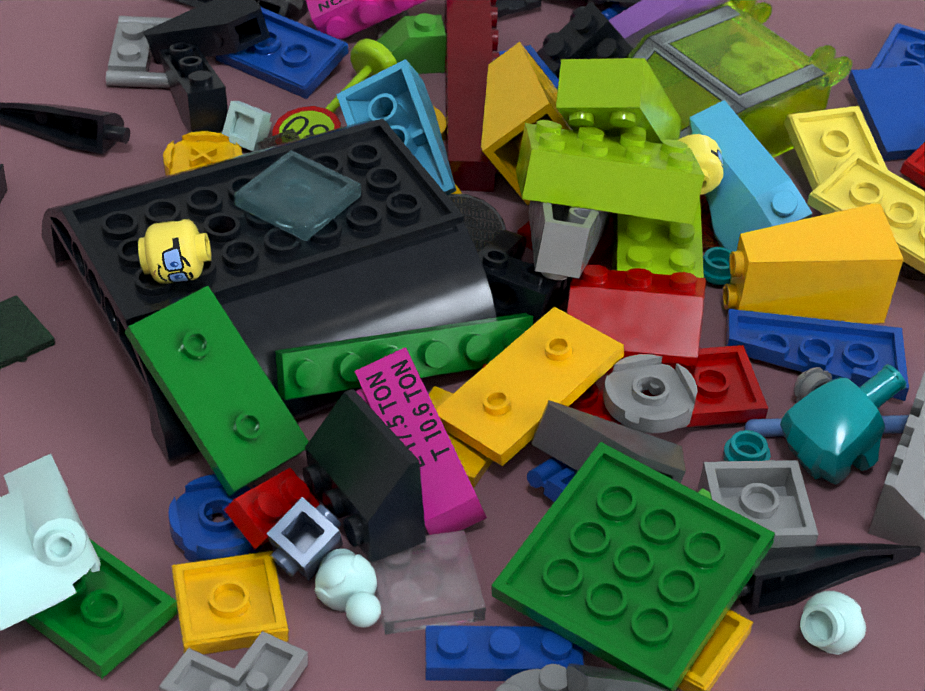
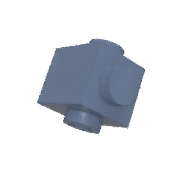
(304, 538)

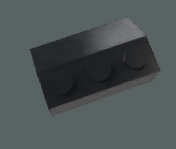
(366, 479)

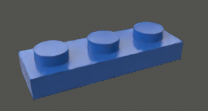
(493, 651)

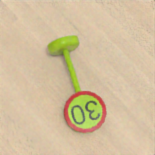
(367, 59)

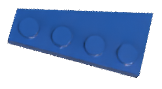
(805, 343)

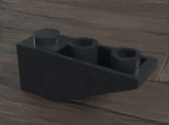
(214, 27)
(195, 88)

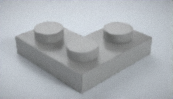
(266, 666)

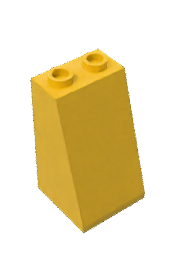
(515, 95)
(818, 267)

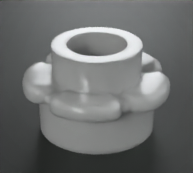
(809, 381)

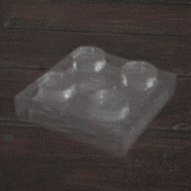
(429, 585)

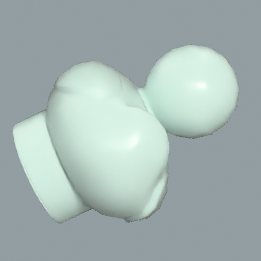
(348, 585)
(832, 622)

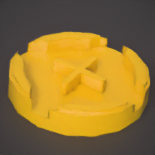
(198, 150)

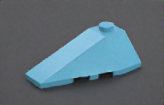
(404, 103)
(753, 187)

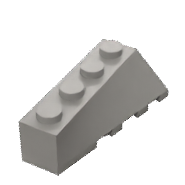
(902, 500)

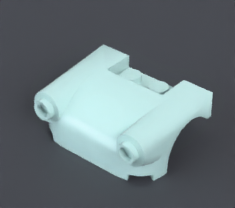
(40, 542)

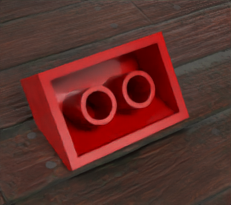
(642, 310)

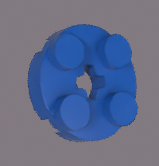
(192, 523)

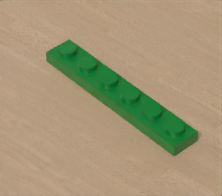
(432, 349)

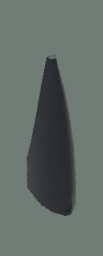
(67, 125)
(799, 572)

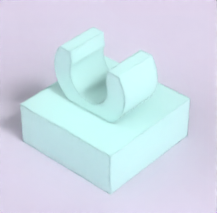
(246, 125)

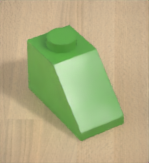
(419, 41)

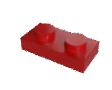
(266, 504)

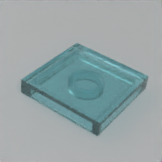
(298, 195)

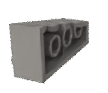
(564, 237)

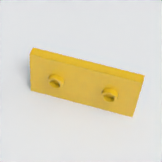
(507, 397)

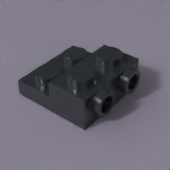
(584, 37)

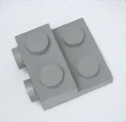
(766, 493)

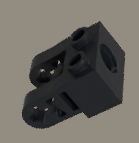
(515, 283)

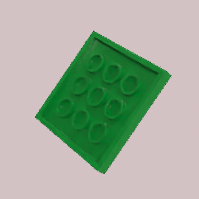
(633, 567)

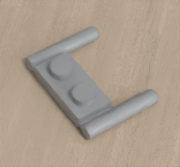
(132, 56)

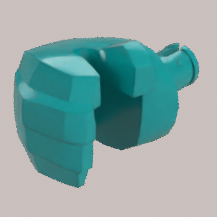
(840, 424)

